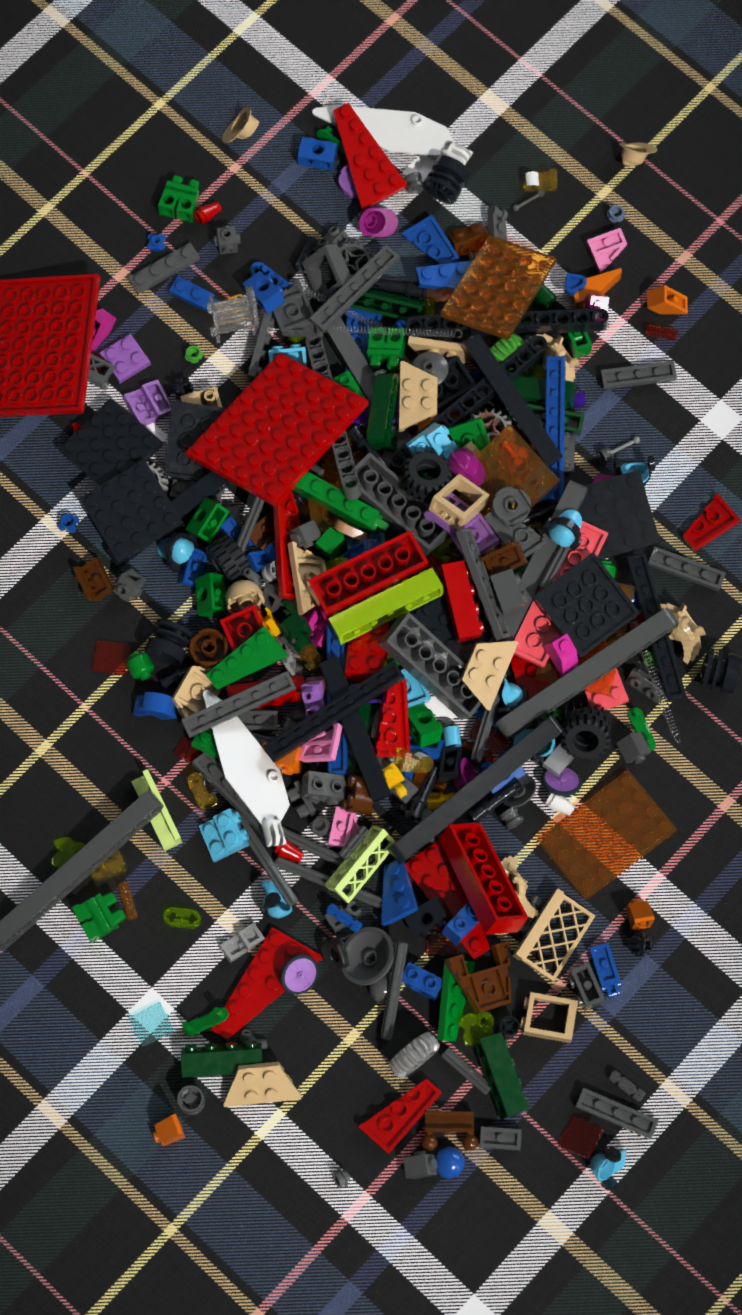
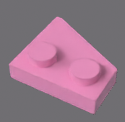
(606, 248)
(322, 747)
(342, 828)

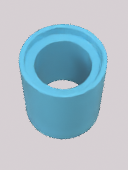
(451, 736)

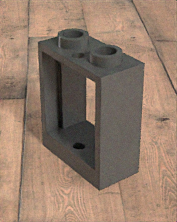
(336, 261)

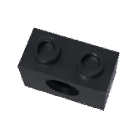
(440, 917)

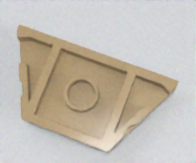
(446, 349)
(417, 396)
(304, 567)
(487, 669)
(188, 695)
(260, 1085)

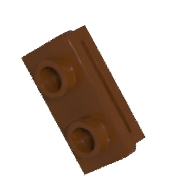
(468, 239)
(263, 531)
(505, 558)
(93, 580)

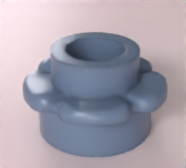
(616, 210)

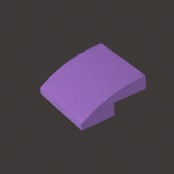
(148, 403)

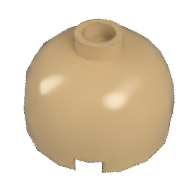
(243, 595)

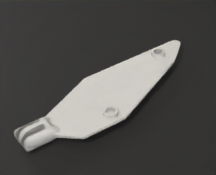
(404, 132)
(251, 774)

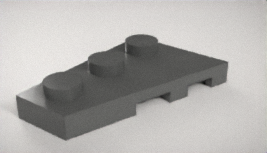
(526, 536)

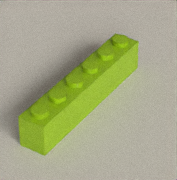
(386, 606)

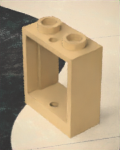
(456, 517)
(570, 1018)

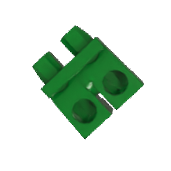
(179, 199)
(386, 348)
(96, 916)

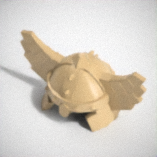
(556, 348)
(686, 632)
(519, 884)

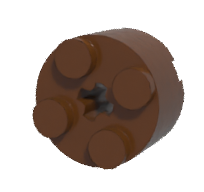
(202, 642)
(356, 796)

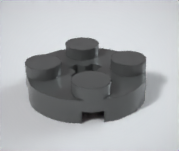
(507, 516)

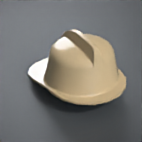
(241, 127)
(635, 153)

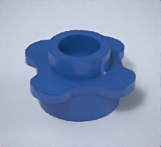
(156, 246)
(68, 518)

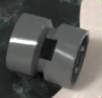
(191, 1100)

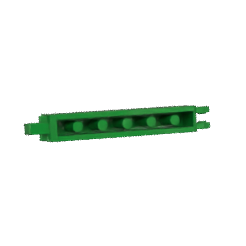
(335, 501)

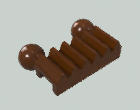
(449, 1122)

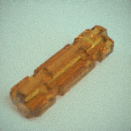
(127, 900)

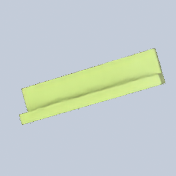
(161, 822)
(359, 860)

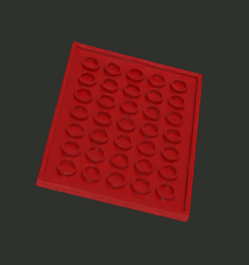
(46, 343)
(277, 429)

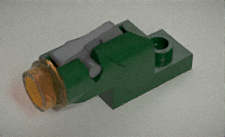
(296, 633)

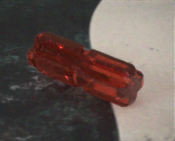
(657, 331)

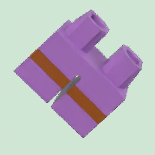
(314, 694)

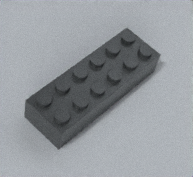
(384, 492)
(430, 664)

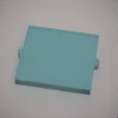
(151, 1024)

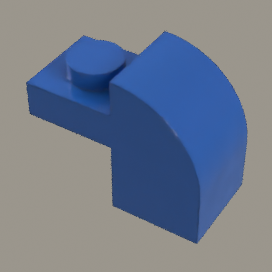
(261, 558)
(156, 705)

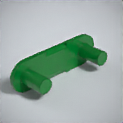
(325, 135)
(640, 725)
(205, 1022)

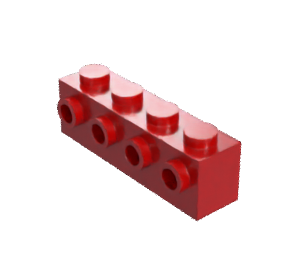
(460, 601)
(291, 697)

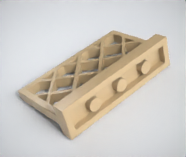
(539, 925)

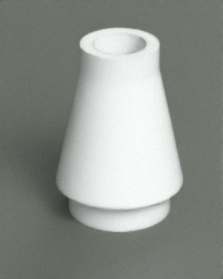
(560, 804)

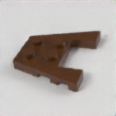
(487, 987)

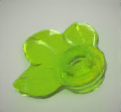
(67, 850)
(474, 1029)

